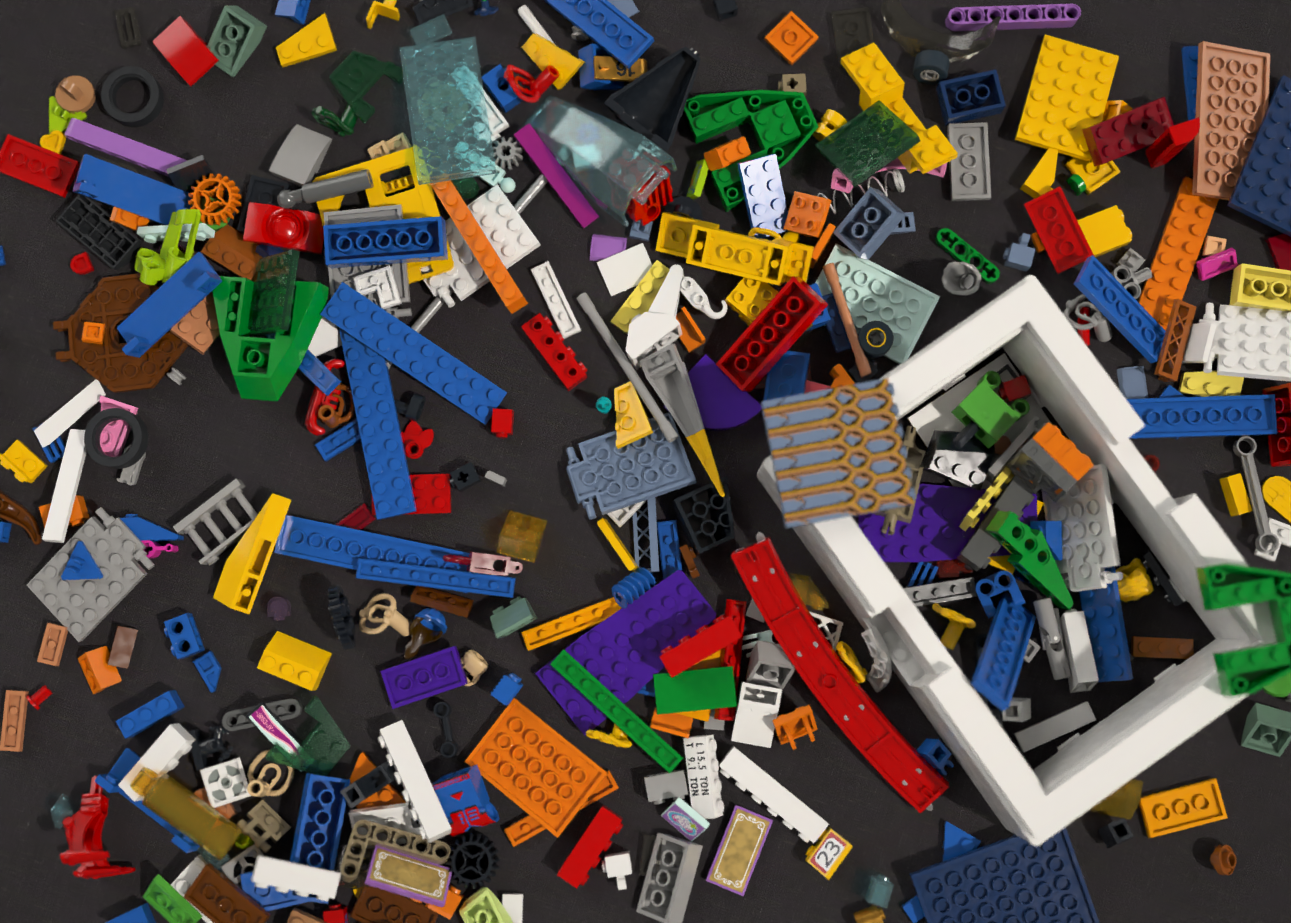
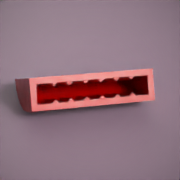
(1172, 142)

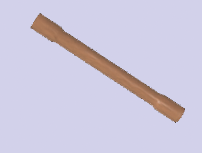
(833, 281)

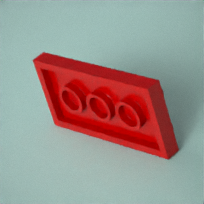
(37, 166)
(1058, 230)
(430, 493)

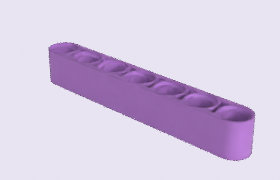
(1019, 11)
(121, 146)

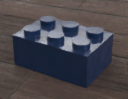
(970, 97)

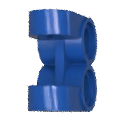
(996, 589)

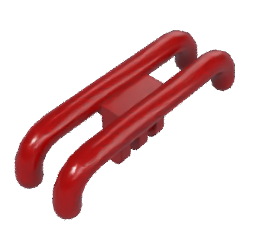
(320, 399)

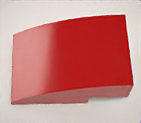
(185, 50)

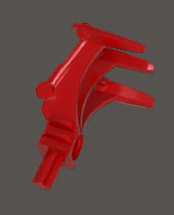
(85, 837)

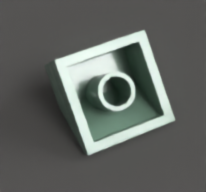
(1267, 730)

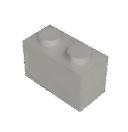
(665, 786)

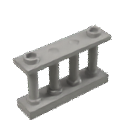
(203, 514)

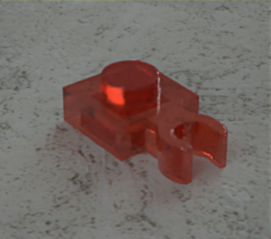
(950, 568)

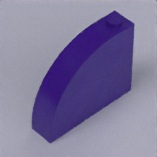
(719, 399)

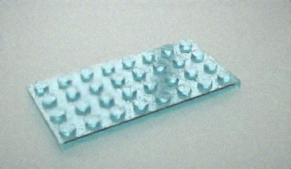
(447, 111)

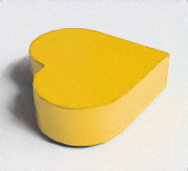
(54, 141)

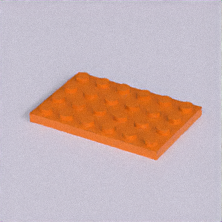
(536, 767)

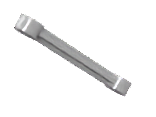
(1255, 495)

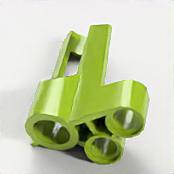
(171, 259)

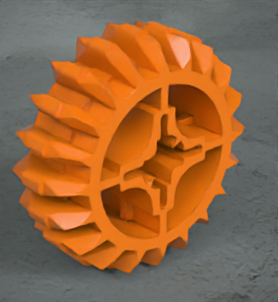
(220, 185)

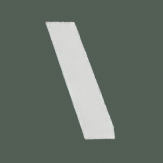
(69, 413)

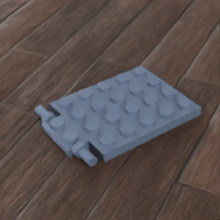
(628, 473)

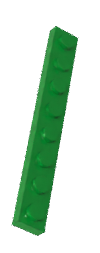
(616, 711)

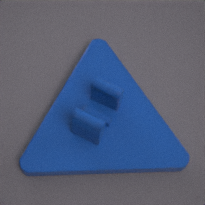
(81, 565)

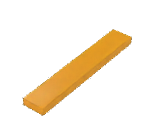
(569, 624)

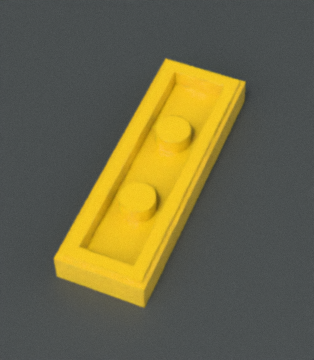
(617, 544)

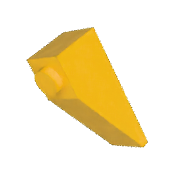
(1042, 176)

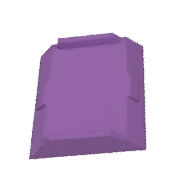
(606, 246)

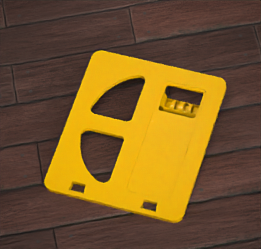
(415, 202)

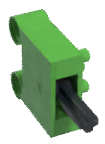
(987, 413)

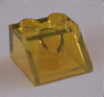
(1122, 801)

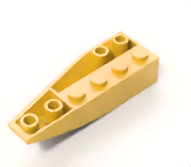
(251, 556)

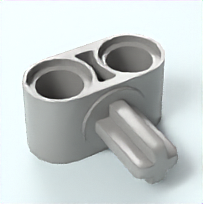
(1132, 281)

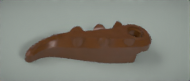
(18, 514)

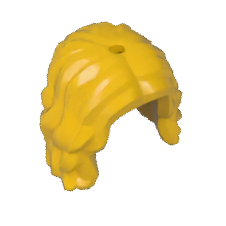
(1134, 582)

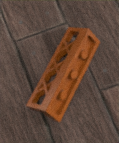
(1175, 341)

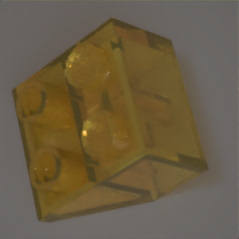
(521, 536)
(809, 591)

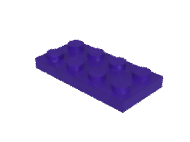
(424, 677)

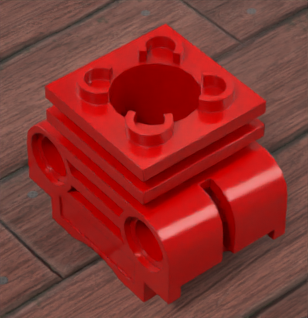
(651, 209)

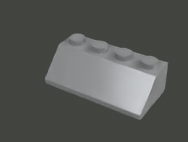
(667, 893)

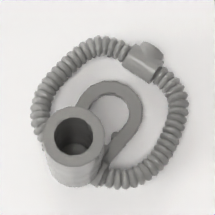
(1098, 320)

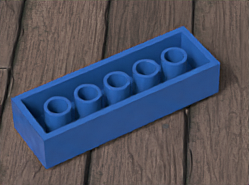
(385, 242)
(318, 826)

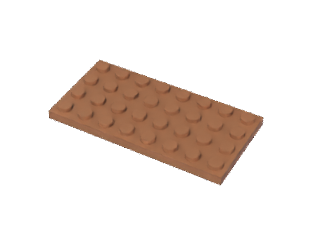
(1230, 109)

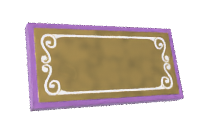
(739, 850)
(408, 876)

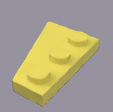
(1209, 384)

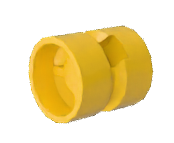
(830, 122)

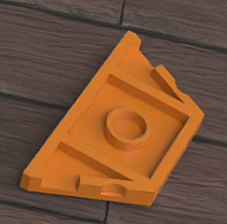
(385, 796)

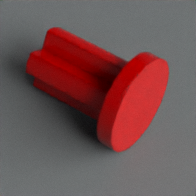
(40, 696)

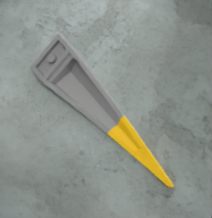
(672, 384)

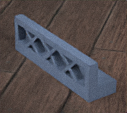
(652, 535)

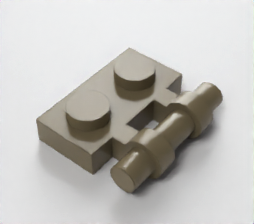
(268, 821)

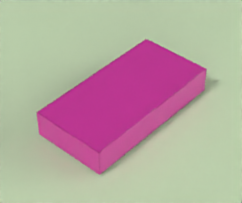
(1217, 264)

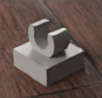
(1131, 260)

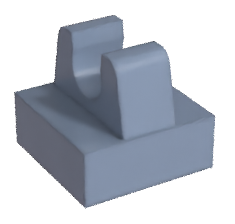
(641, 232)

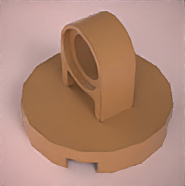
(75, 94)

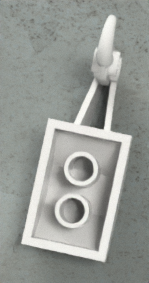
(659, 325)

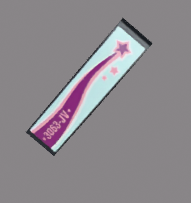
(274, 728)

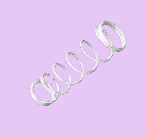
(898, 180)

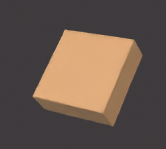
(1213, 245)

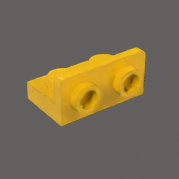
(23, 462)

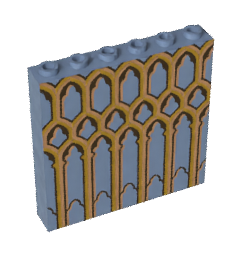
(837, 453)

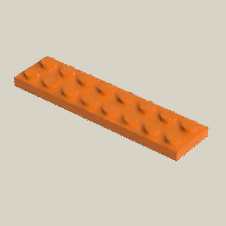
(1177, 252)

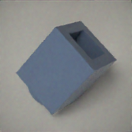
(1019, 255)

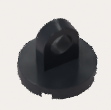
(685, 207)

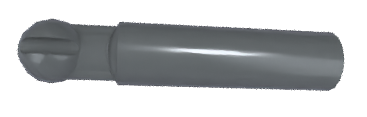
(327, 189)

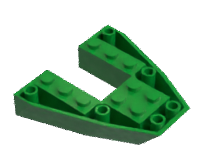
(778, 120)
(263, 364)
(1253, 667)

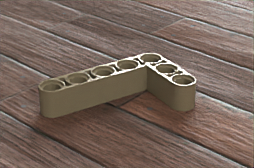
(390, 843)

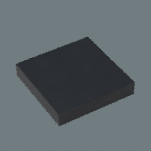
(186, 173)

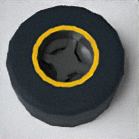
(881, 338)

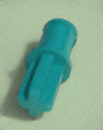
(603, 405)

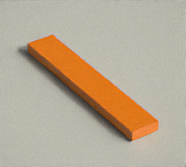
(528, 826)

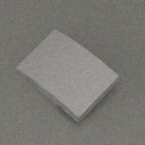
(300, 156)

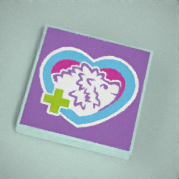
(685, 819)

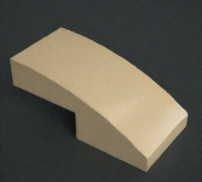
(387, 147)

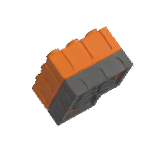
(1050, 463)

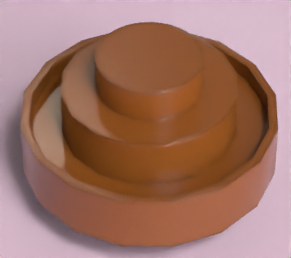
(1223, 859)

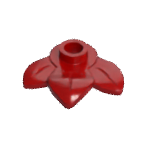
(416, 437)

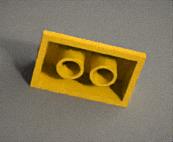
(294, 661)

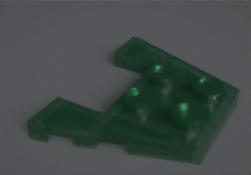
(357, 76)
(321, 747)

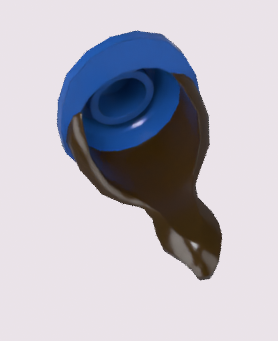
(425, 628)

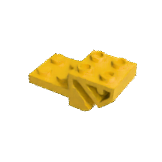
(750, 298)

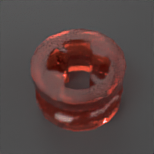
(1155, 460)

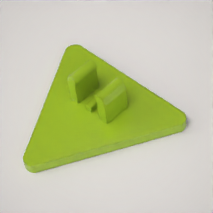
(59, 118)

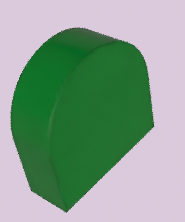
(1077, 184)

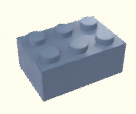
(869, 223)

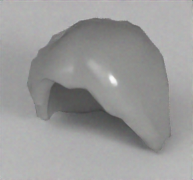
(961, 278)

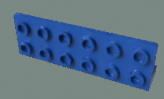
(129, 190)
(168, 305)
(111, 781)

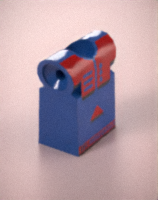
(465, 800)

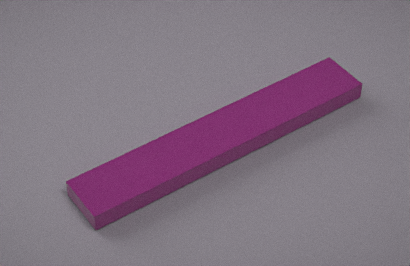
(556, 176)

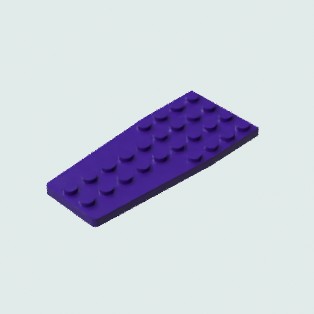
(934, 526)
(628, 645)

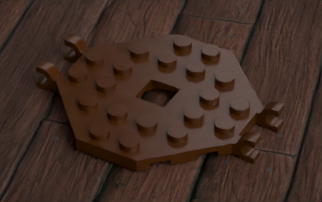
(110, 305)

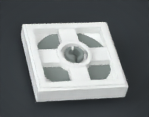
(225, 783)

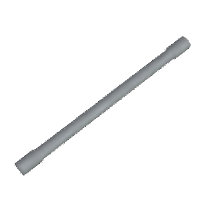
(665, 426)

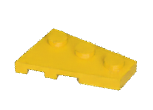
(307, 43)
(546, 53)
(630, 416)

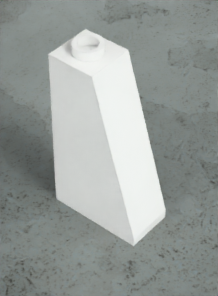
(1078, 651)

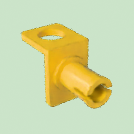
(385, 9)

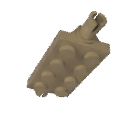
(913, 460)

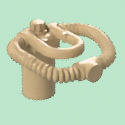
(391, 617)
(259, 787)

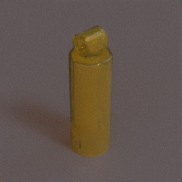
(186, 812)

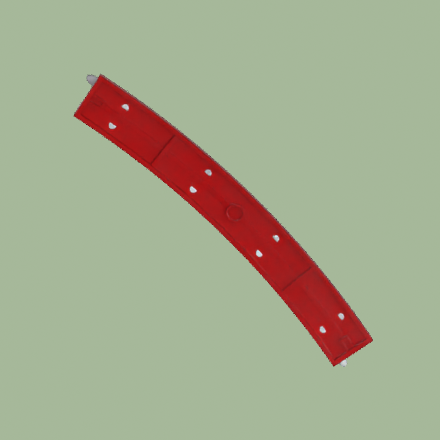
(831, 679)

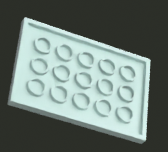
(881, 296)

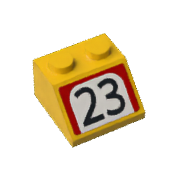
(828, 852)

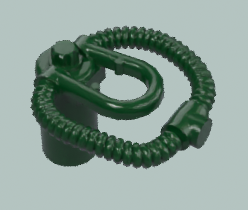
(343, 126)

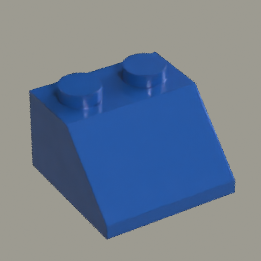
(587, 69)

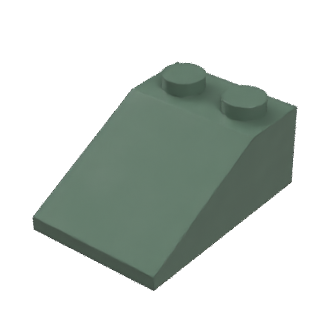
(235, 38)
(513, 617)

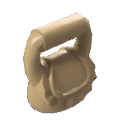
(475, 665)

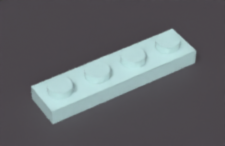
(157, 233)

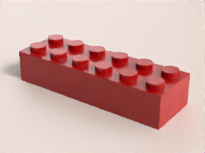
(771, 334)

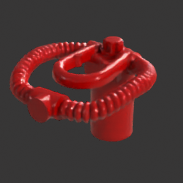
(537, 86)

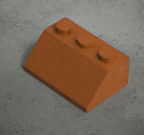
(233, 253)

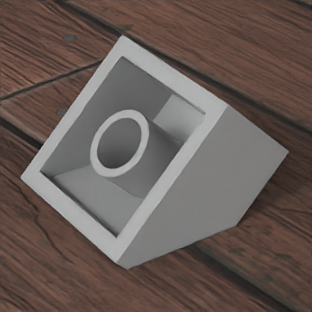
(769, 665)

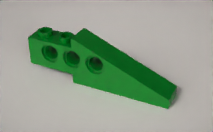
(1030, 556)

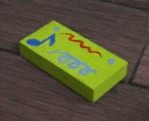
(698, 179)

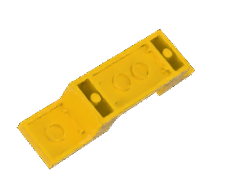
(881, 82)
(732, 252)

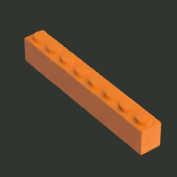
(480, 245)

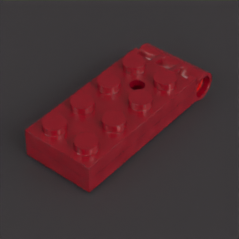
(1127, 131)

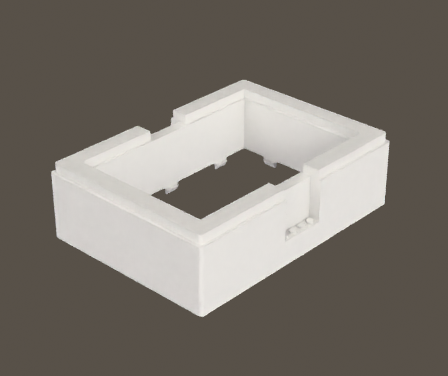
(1177, 531)

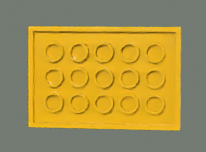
(1066, 96)

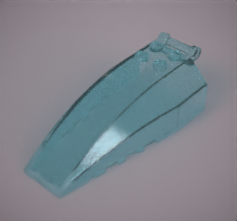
(601, 154)

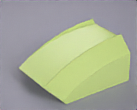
(484, 908)

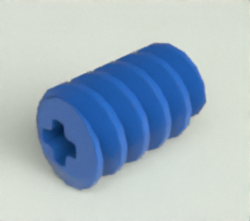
(633, 586)

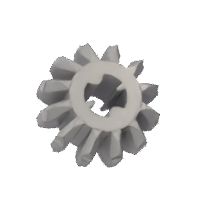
(509, 146)

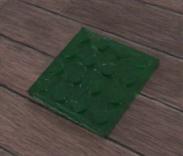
(867, 143)
(273, 293)

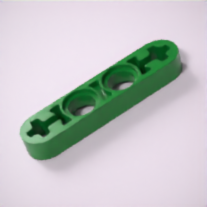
(969, 253)

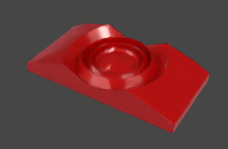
(284, 228)

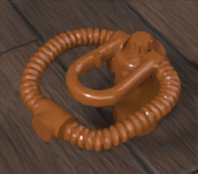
(329, 416)

